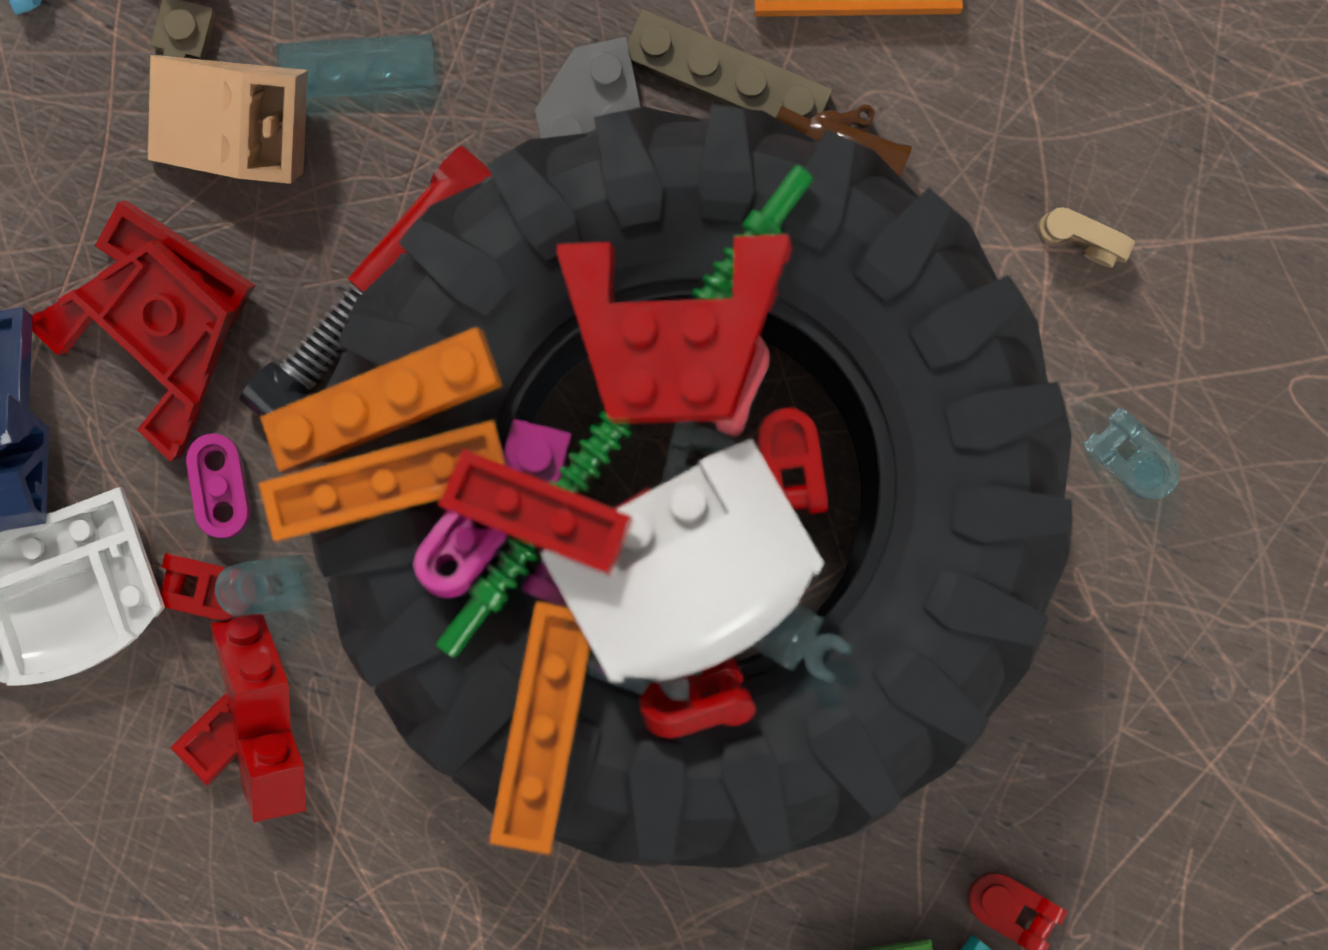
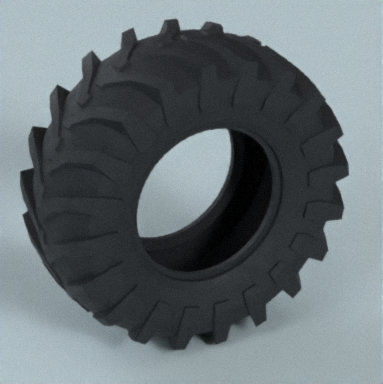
(949, 435)

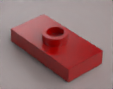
(209, 743)

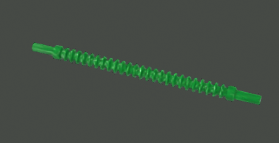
(490, 591)

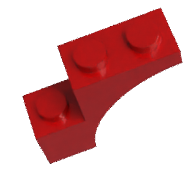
(260, 716)

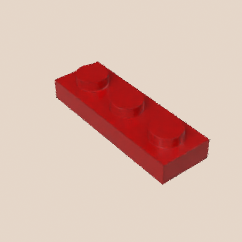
(132, 228)
(536, 512)

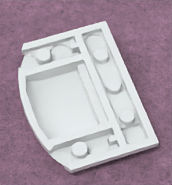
(699, 575)
(73, 590)

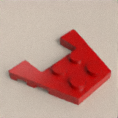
(161, 319)
(673, 355)

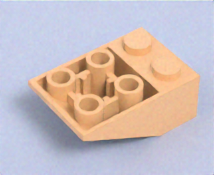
(228, 118)

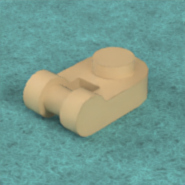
(1101, 242)

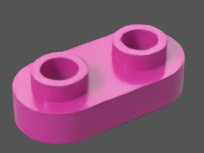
(217, 487)
(458, 541)

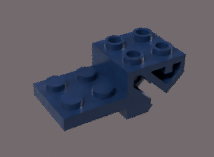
(22, 434)

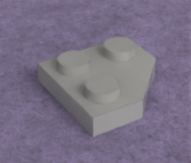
(590, 84)

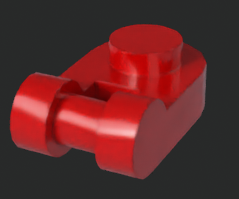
(789, 442)
(204, 600)
(681, 717)
(1000, 899)

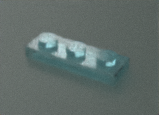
(363, 64)

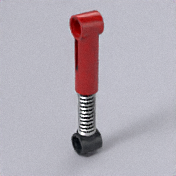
(292, 380)

